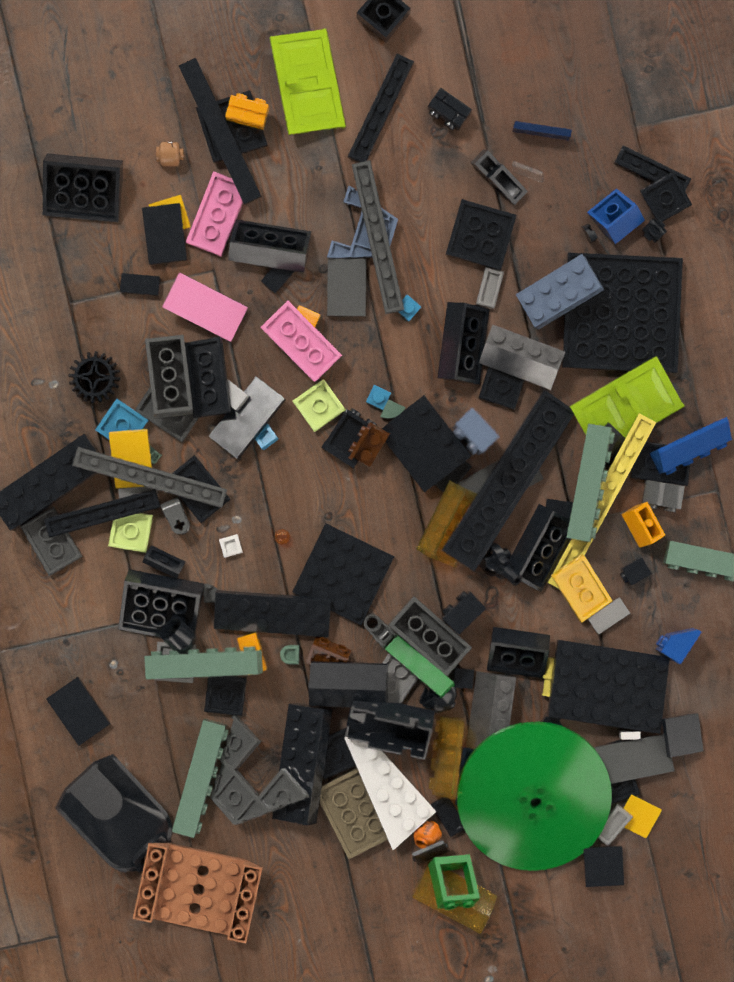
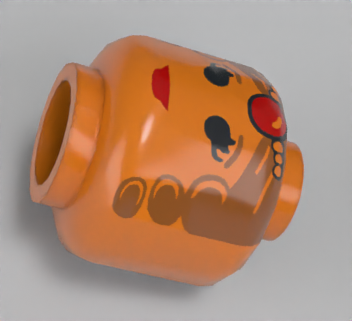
(427, 834)

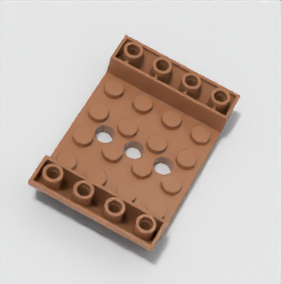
(169, 890)

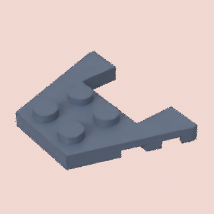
(360, 246)

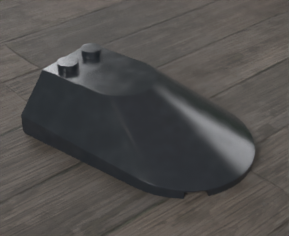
(114, 814)

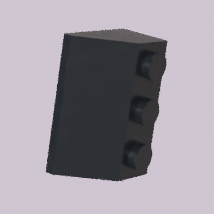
(518, 652)

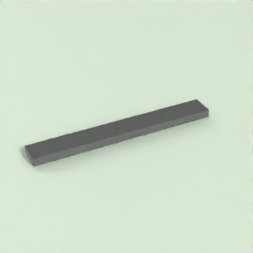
(377, 237)
(149, 477)

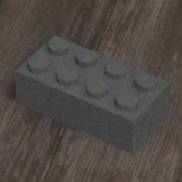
(168, 376)
(430, 635)

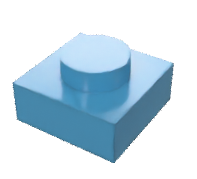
(410, 308)
(378, 397)
(266, 437)

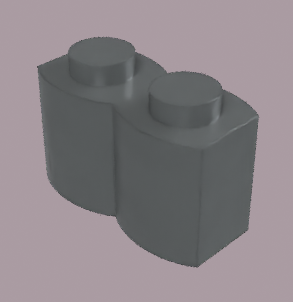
(663, 495)

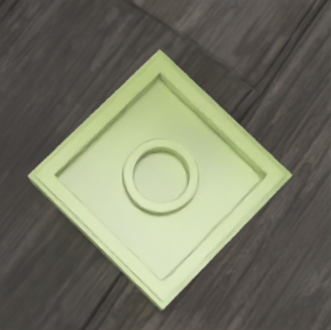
(319, 405)
(131, 532)

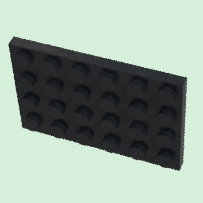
(608, 686)

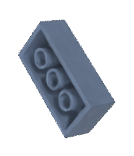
(560, 292)
(475, 432)

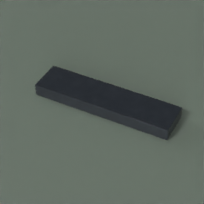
(646, 166)

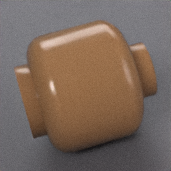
(169, 154)

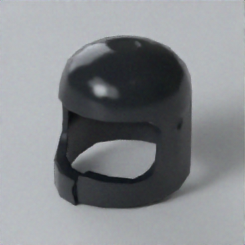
(182, 639)

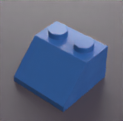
(616, 216)
(677, 644)

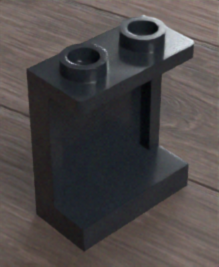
(344, 435)

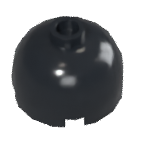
(432, 701)

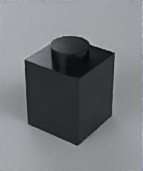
(634, 571)

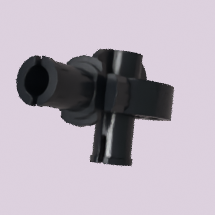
(499, 565)

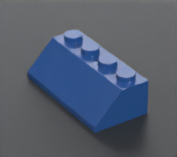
(692, 445)

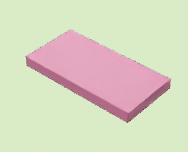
(216, 215)
(204, 307)
(301, 341)

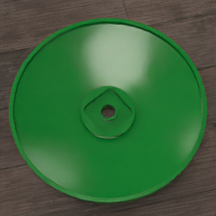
(528, 764)

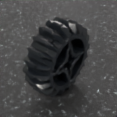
(94, 368)

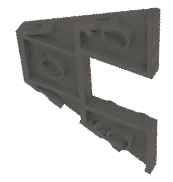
(236, 795)

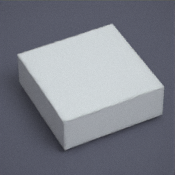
(230, 545)
(629, 734)

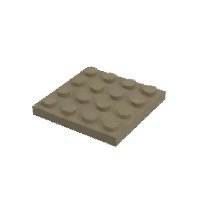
(352, 813)

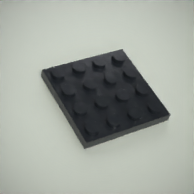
(345, 572)

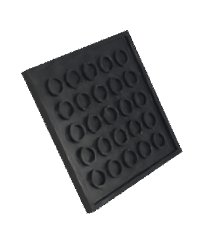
(630, 318)

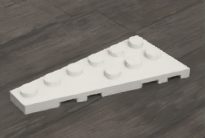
(392, 794)

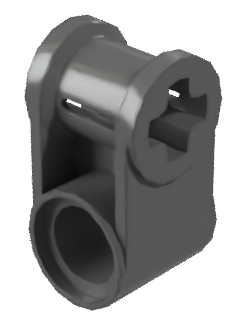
(174, 513)
(380, 630)

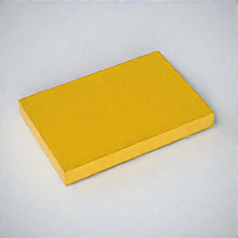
(132, 447)
(581, 588)

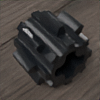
(654, 230)

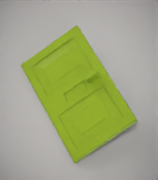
(307, 81)
(639, 391)

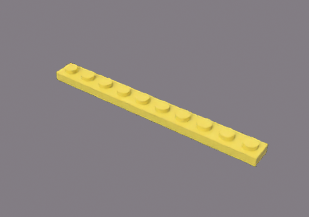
(615, 478)

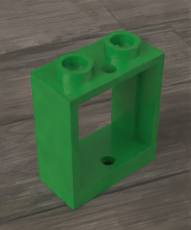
(447, 863)

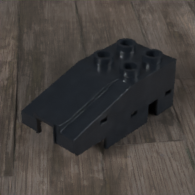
(391, 724)

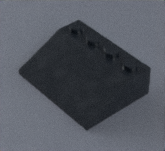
(82, 187)
(425, 443)
(154, 599)

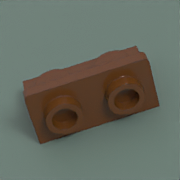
(369, 444)
(327, 651)

